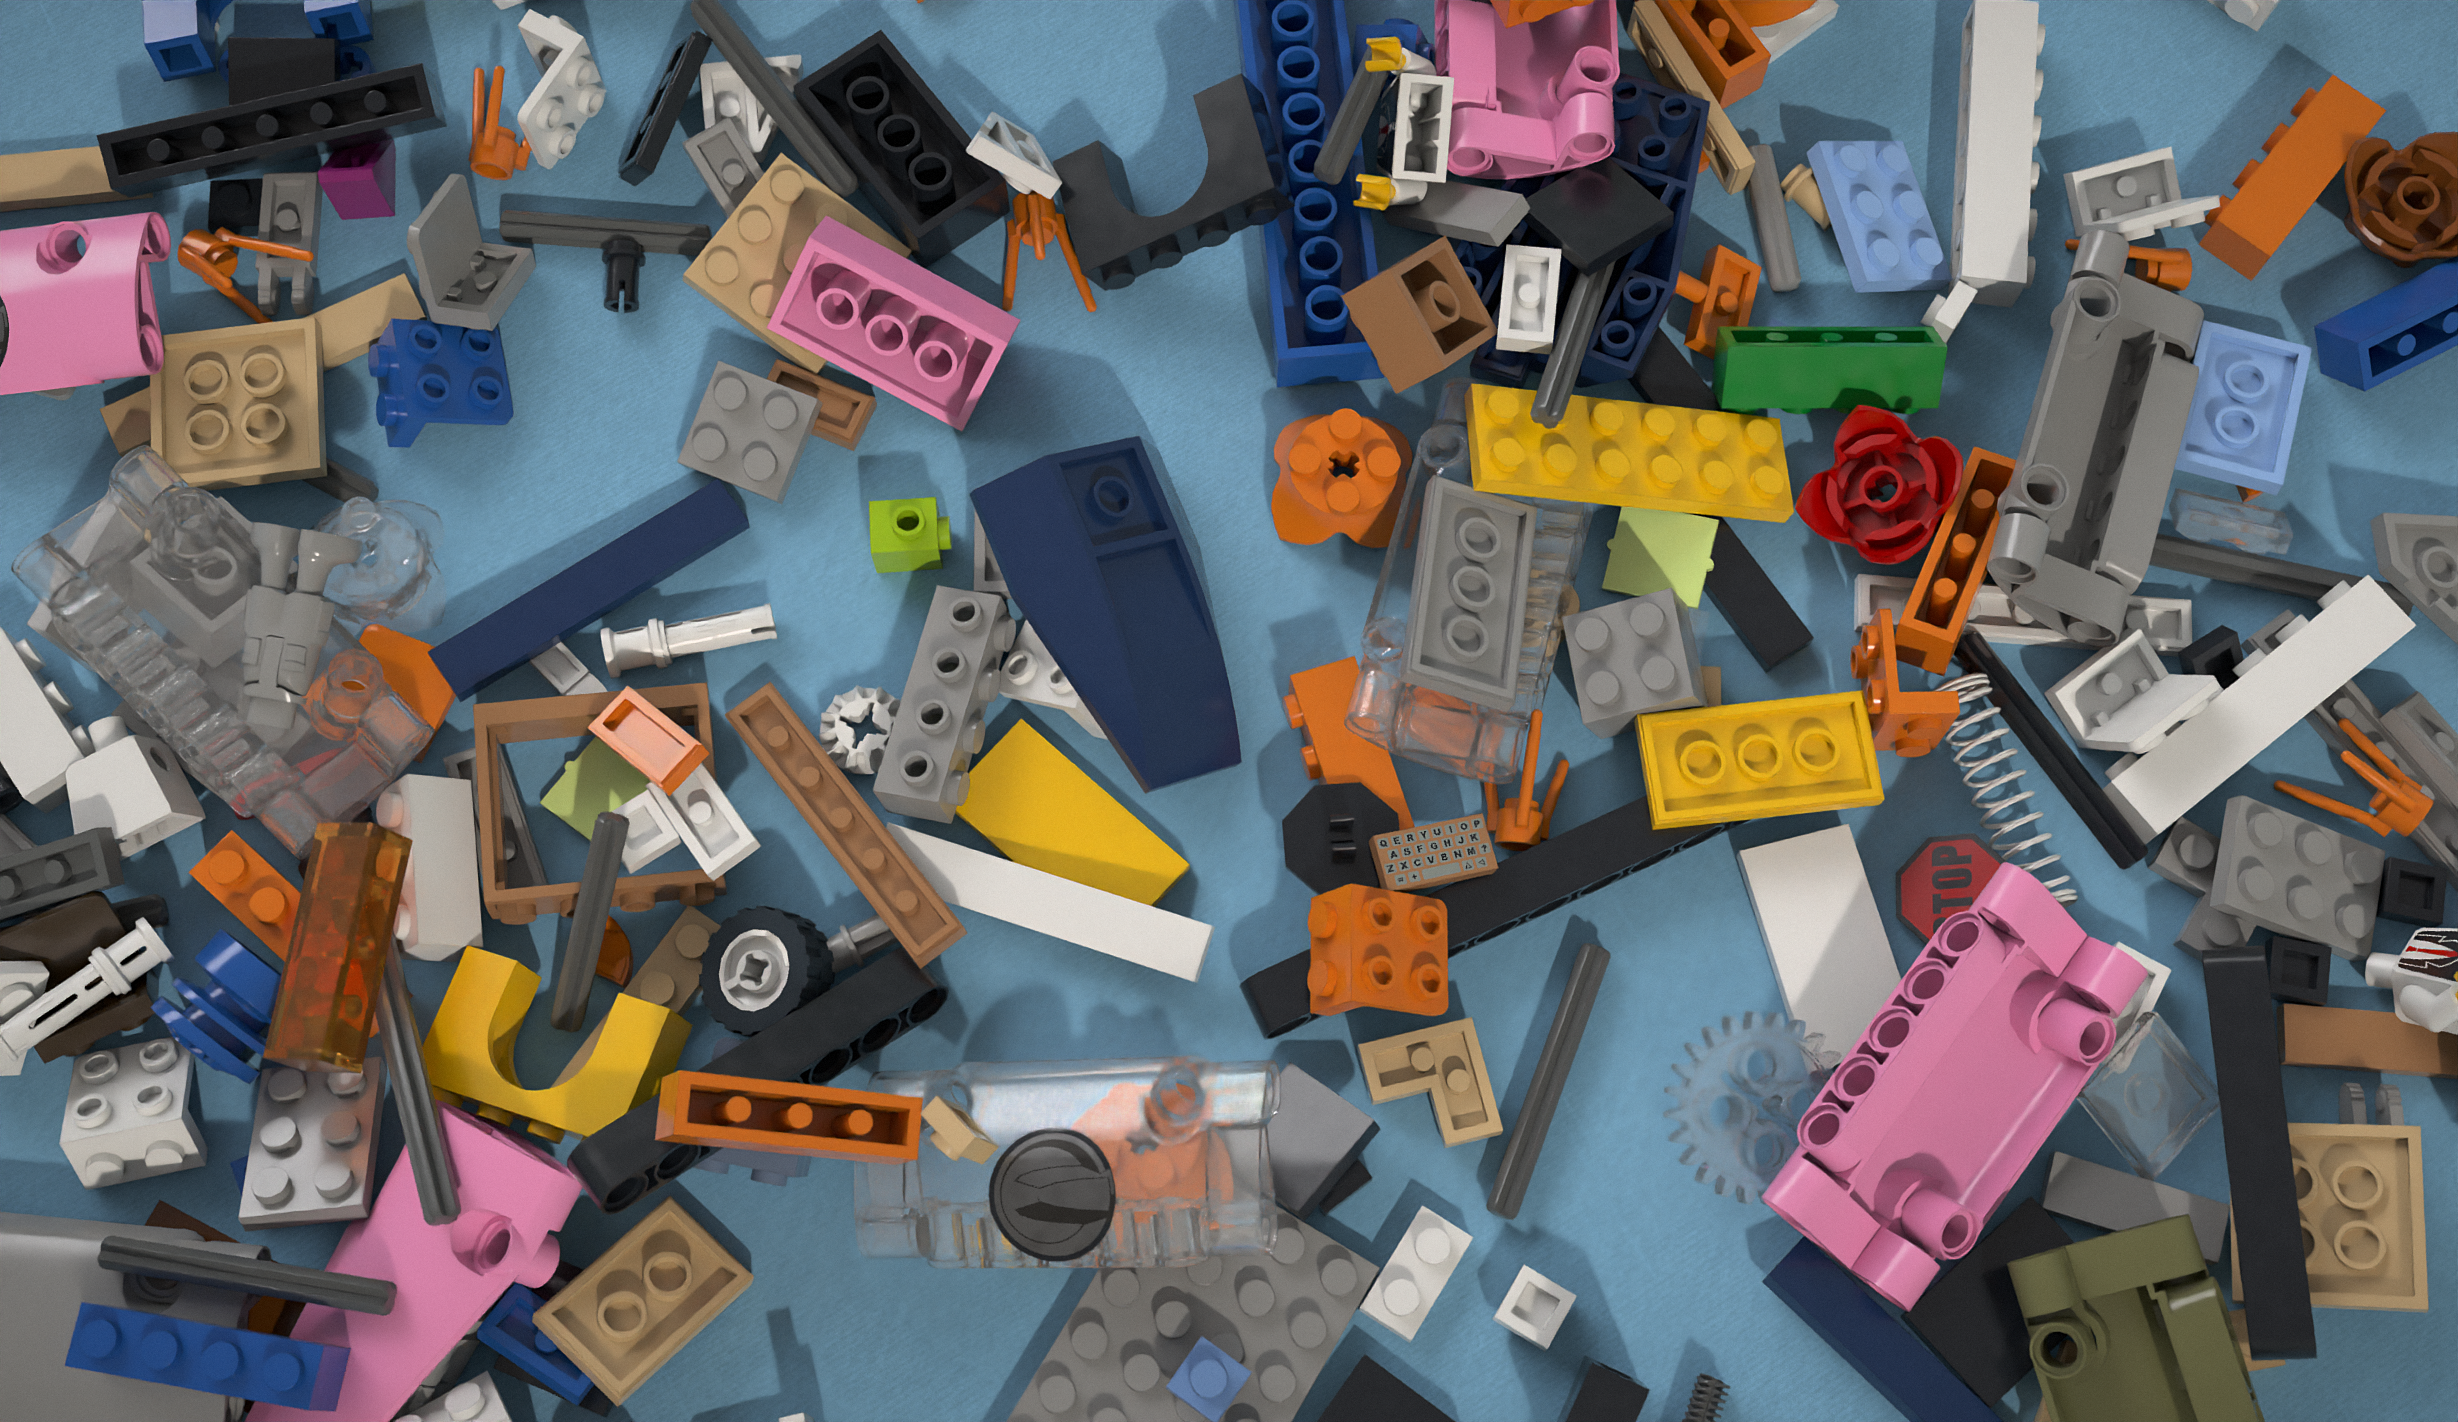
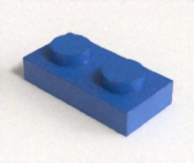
(517, 1338)

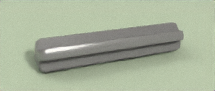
(1772, 221)

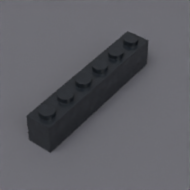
(272, 130)

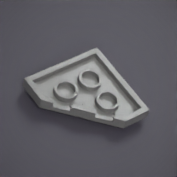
(2421, 562)

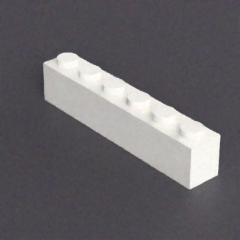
(1995, 150)
(2257, 707)

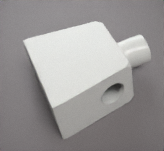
(130, 787)

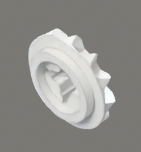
(840, 739)

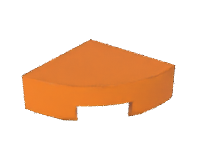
(615, 955)

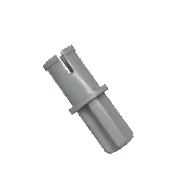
(859, 942)

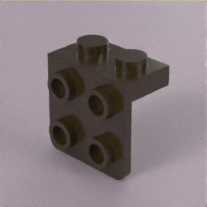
(63, 944)

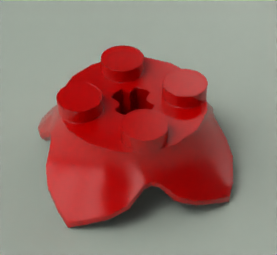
(1870, 453)

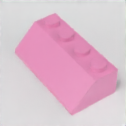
(892, 323)

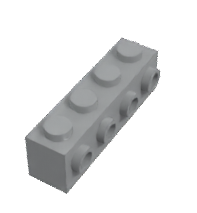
(945, 705)

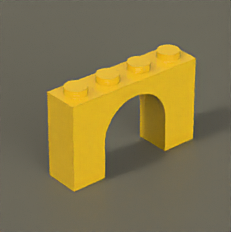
(475, 1040)

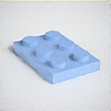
(1879, 216)
(2243, 407)

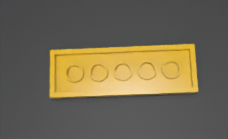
(1629, 455)

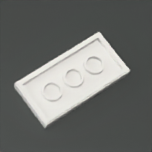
(1821, 933)

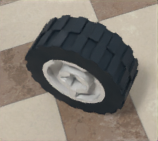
(739, 952)

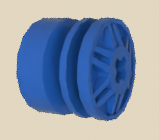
(228, 1010)

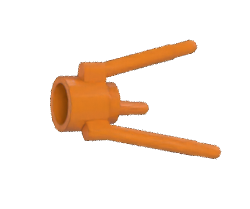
(493, 147)
(1036, 224)
(216, 262)
(2158, 266)
(2397, 801)
(1519, 822)

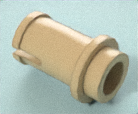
(1803, 189)

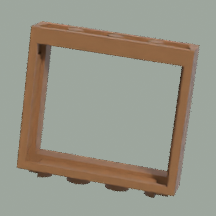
(564, 718)

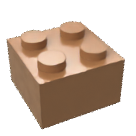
(1420, 315)

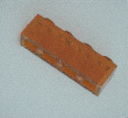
(338, 948)

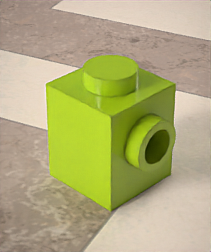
(908, 534)

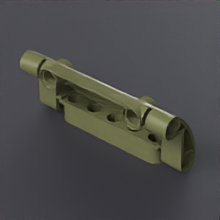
(2157, 1326)

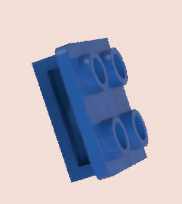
(438, 377)

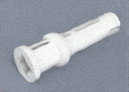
(662, 642)
(18, 1036)

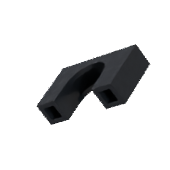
(1239, 189)

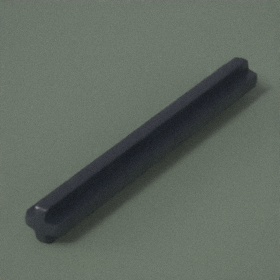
(2052, 753)

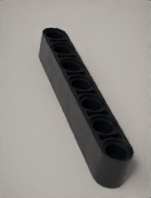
(804, 1047)
(2258, 1155)

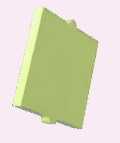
(1660, 552)
(593, 785)

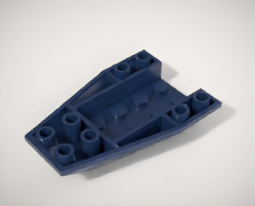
(1661, 148)
(1119, 601)

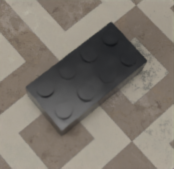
(903, 149)

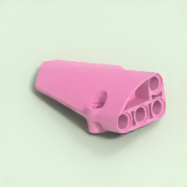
(441, 1272)

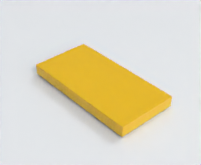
(1758, 760)
(1062, 823)

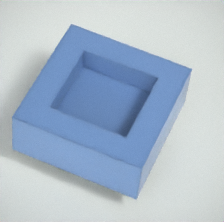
(1208, 1380)

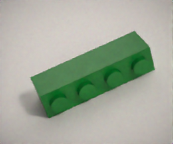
(1828, 368)

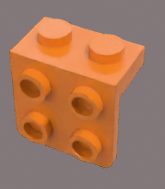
(409, 673)
(1898, 720)
(1377, 951)

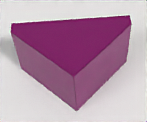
(361, 180)

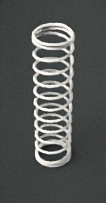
(1978, 687)

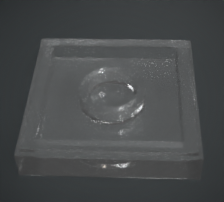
(2149, 1096)

